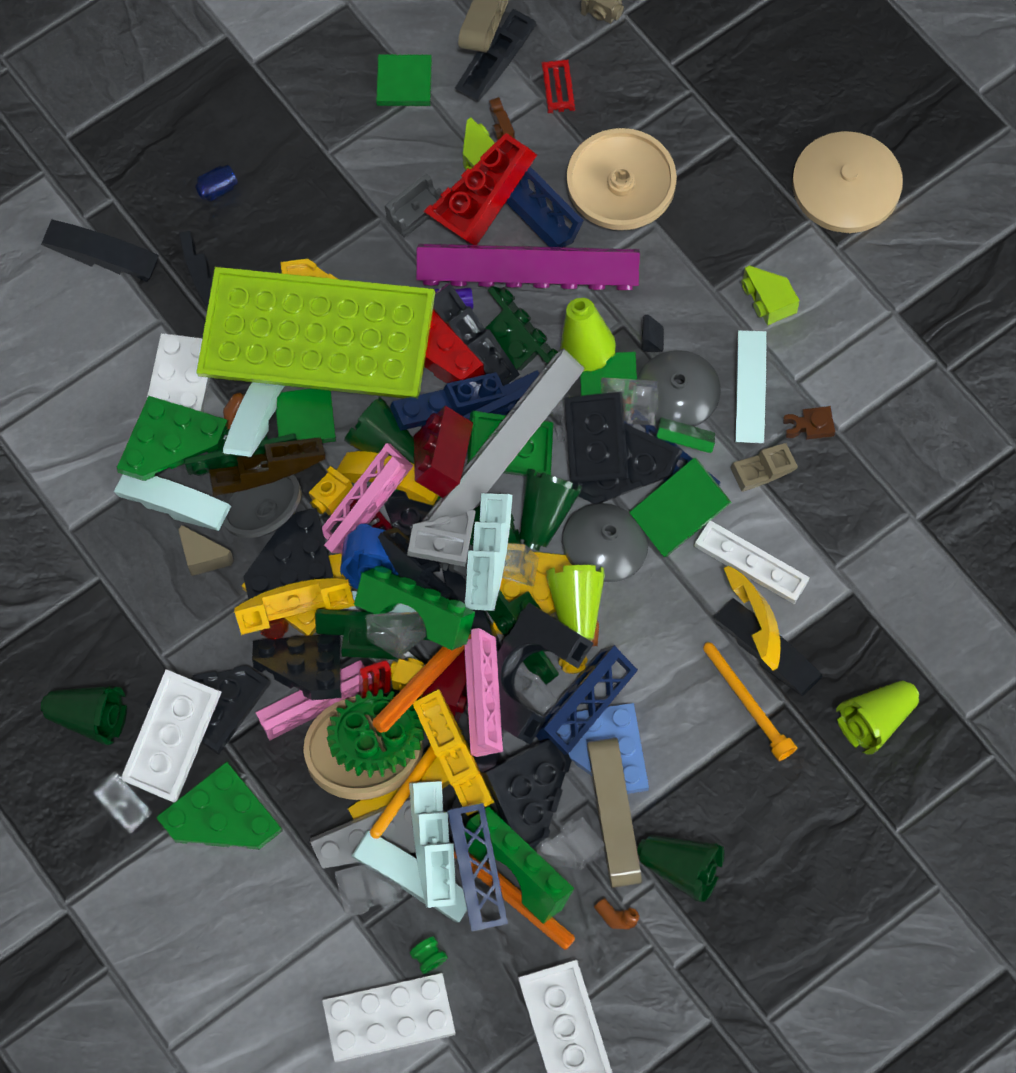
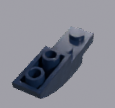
(459, 396)

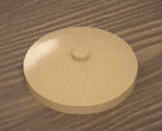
(621, 179)
(847, 182)
(334, 777)

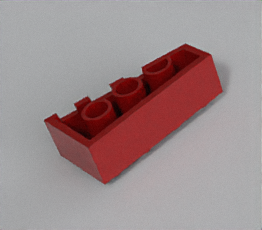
(483, 190)
(448, 355)

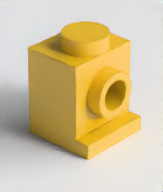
(330, 491)
(404, 671)

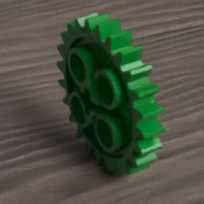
(350, 744)

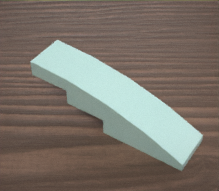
(750, 387)
(252, 419)
(175, 499)
(489, 552)
(432, 844)
(403, 870)

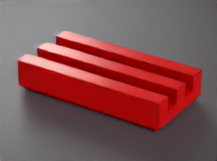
(559, 105)
(377, 683)

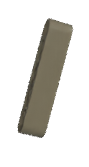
(481, 24)
(614, 812)

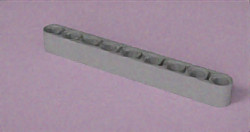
(510, 436)

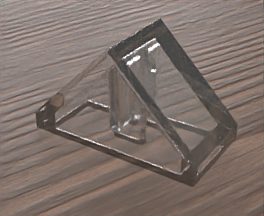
(520, 564)
(395, 631)
(533, 692)
(121, 802)

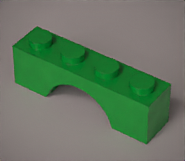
(445, 620)
(541, 885)

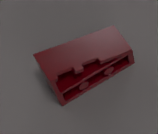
(441, 451)
(452, 686)

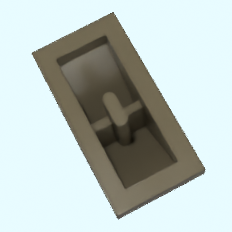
(203, 554)

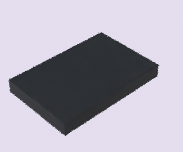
(596, 437)

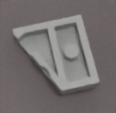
(443, 539)

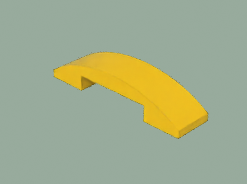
(357, 462)
(292, 600)
(768, 638)

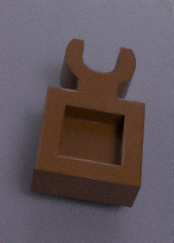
(501, 119)
(814, 422)

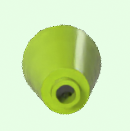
(587, 335)
(577, 596)
(877, 714)

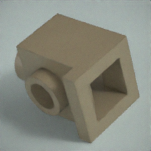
(603, 9)

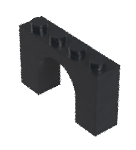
(531, 634)

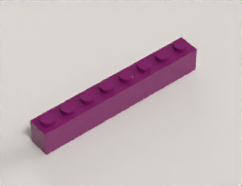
(528, 265)

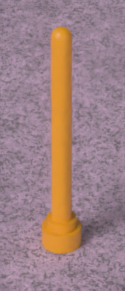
(781, 746)
(402, 794)

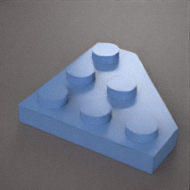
(614, 722)

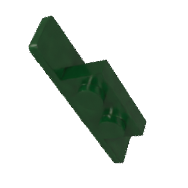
(516, 333)
(217, 459)
(505, 618)
(354, 631)

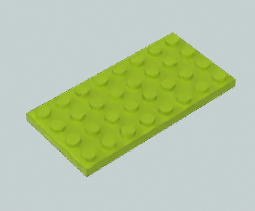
(316, 333)

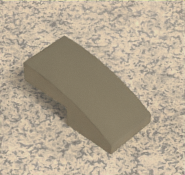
(764, 468)

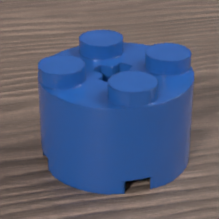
(362, 553)

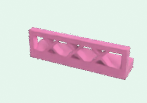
(370, 499)
(483, 694)
(298, 709)

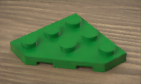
(167, 437)
(220, 814)

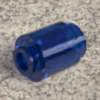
(216, 182)

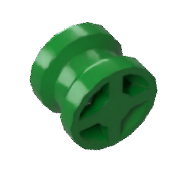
(428, 955)

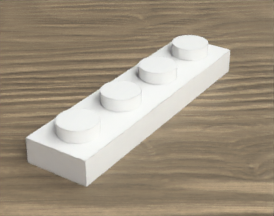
(752, 562)

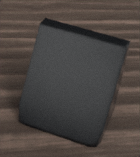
(652, 335)

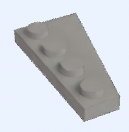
(339, 843)

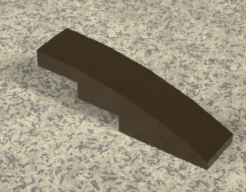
(278, 462)

